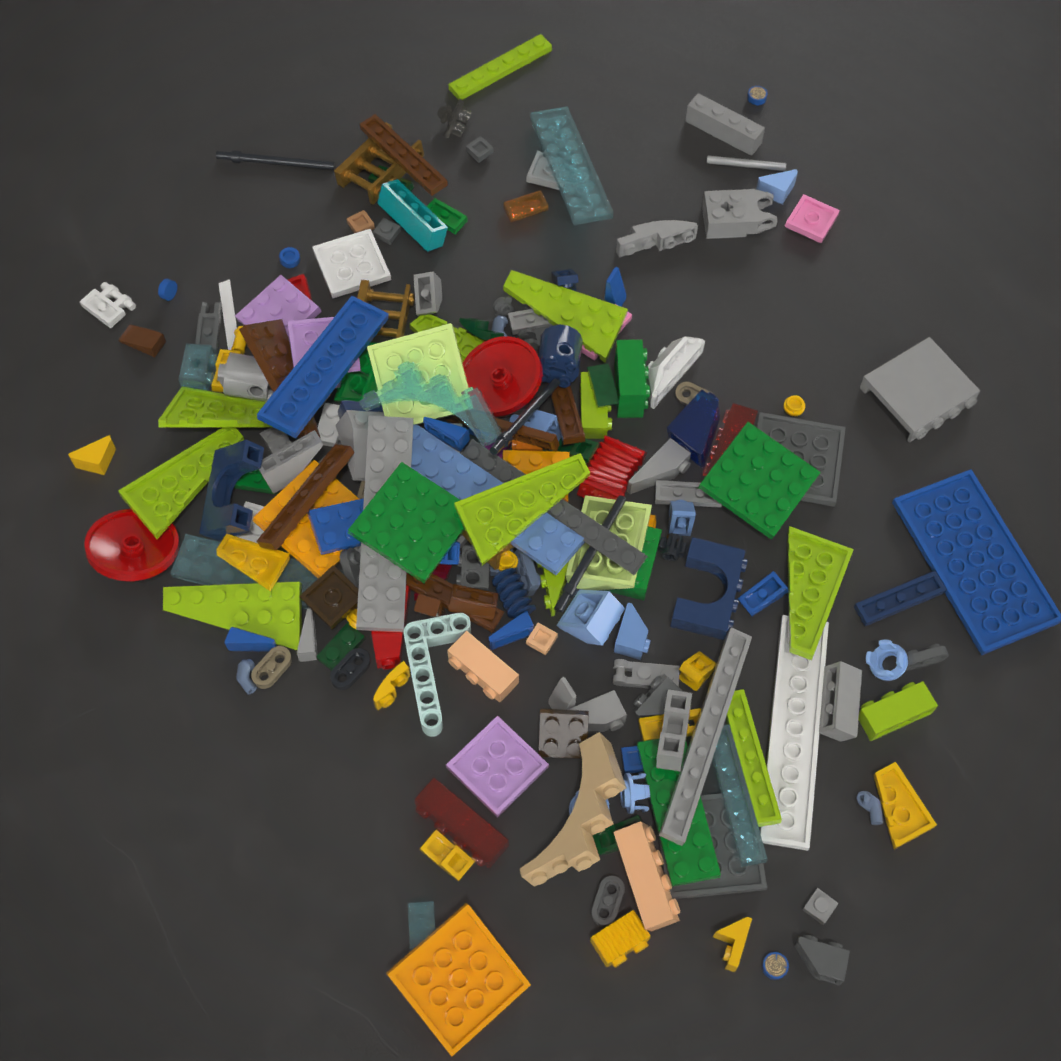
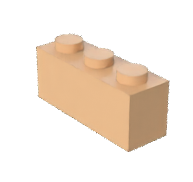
(482, 667)

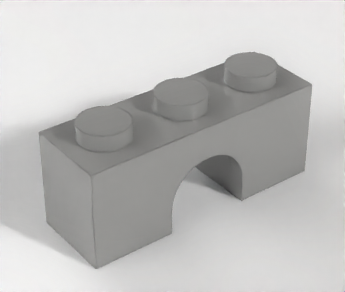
(674, 730)

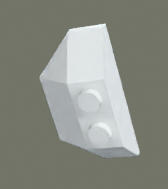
(671, 366)

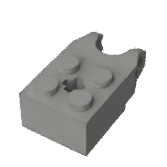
(736, 213)

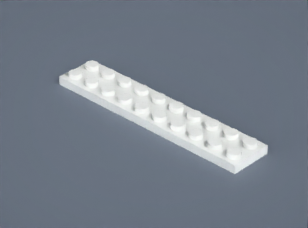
(794, 740)

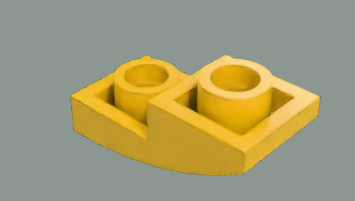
(386, 692)

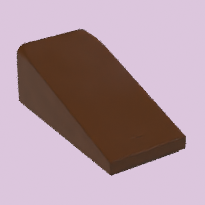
(143, 339)
(429, 606)

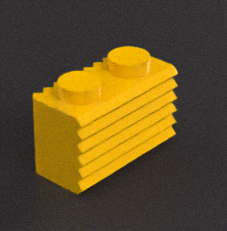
(620, 939)

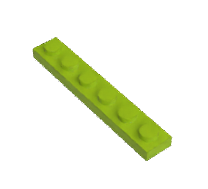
(500, 67)
(752, 761)

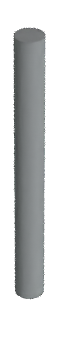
(746, 163)

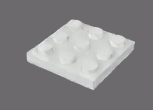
(349, 261)

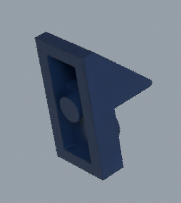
(565, 278)

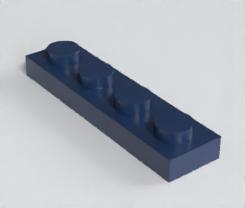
(900, 598)

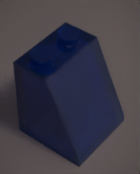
(697, 426)

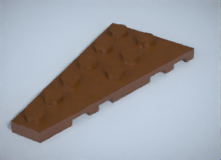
(273, 354)

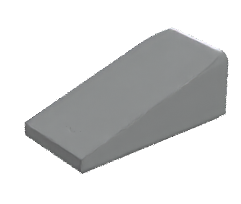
(308, 643)
(563, 696)

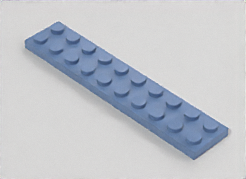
(544, 541)

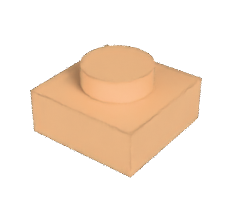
(541, 638)

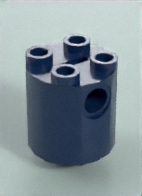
(560, 354)

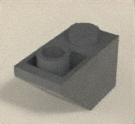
(655, 699)
(823, 960)

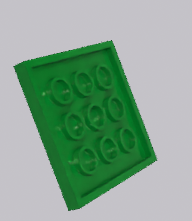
(759, 480)
(410, 522)

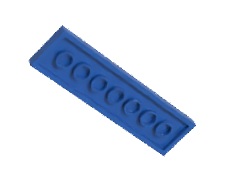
(322, 367)

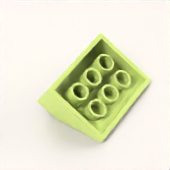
(629, 525)

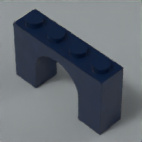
(227, 467)
(712, 618)

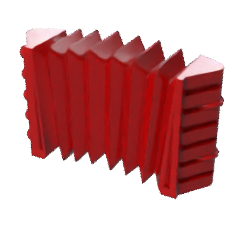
(611, 469)

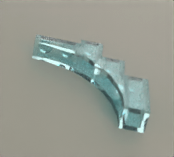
(412, 386)

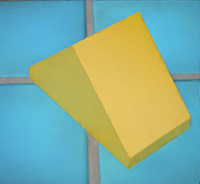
(94, 456)

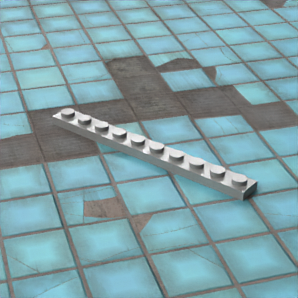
(705, 737)

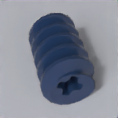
(511, 593)

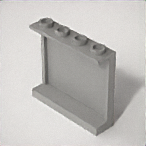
(921, 388)

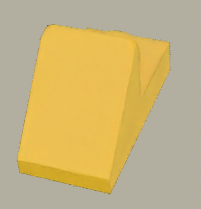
(696, 670)
(735, 935)

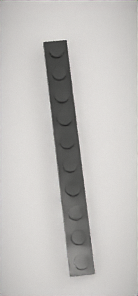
(592, 532)

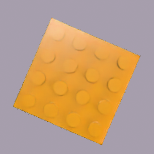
(301, 541)
(458, 979)

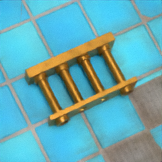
(362, 159)
(367, 294)

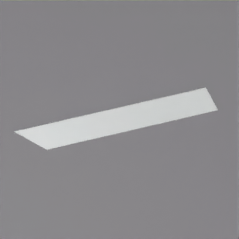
(228, 311)

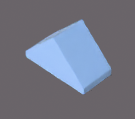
(778, 184)

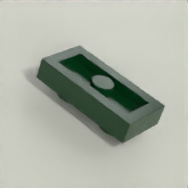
(344, 641)

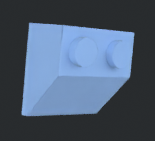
(591, 616)

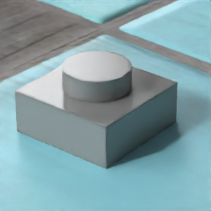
(820, 906)

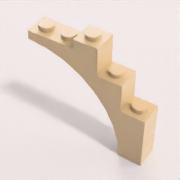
(590, 815)

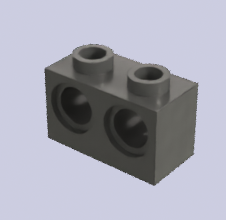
(472, 570)

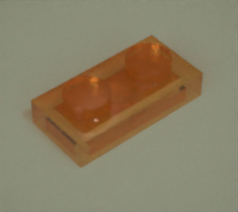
(525, 206)

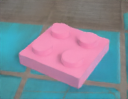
(812, 218)

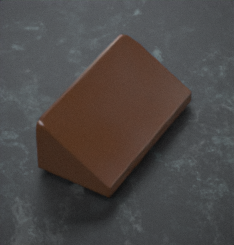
(473, 602)

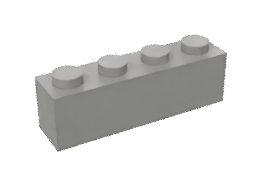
(724, 124)

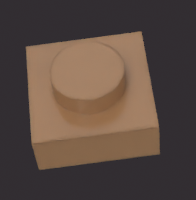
(360, 222)

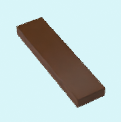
(567, 415)

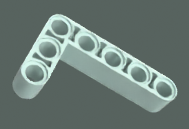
(424, 667)

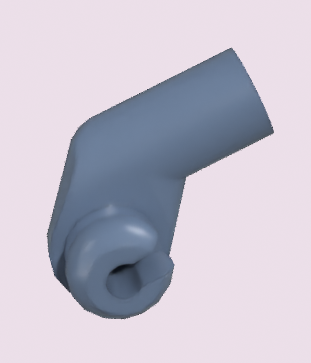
(499, 323)
(243, 676)
(872, 805)

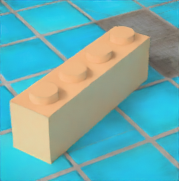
(647, 876)

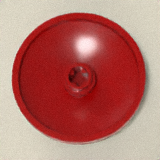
(505, 372)
(126, 549)

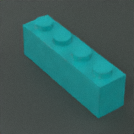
(412, 215)

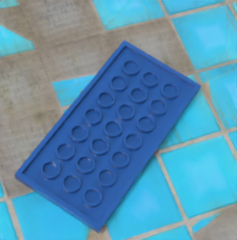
(977, 561)

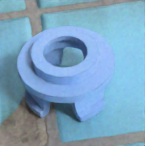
(876, 658)
(633, 793)

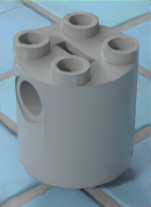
(243, 378)

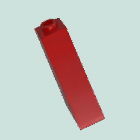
(389, 645)

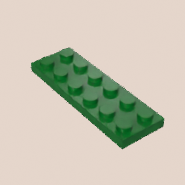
(696, 857)

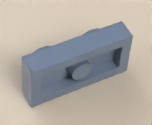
(527, 572)

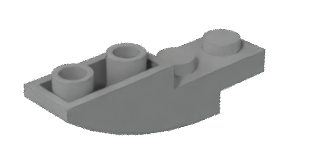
(663, 234)

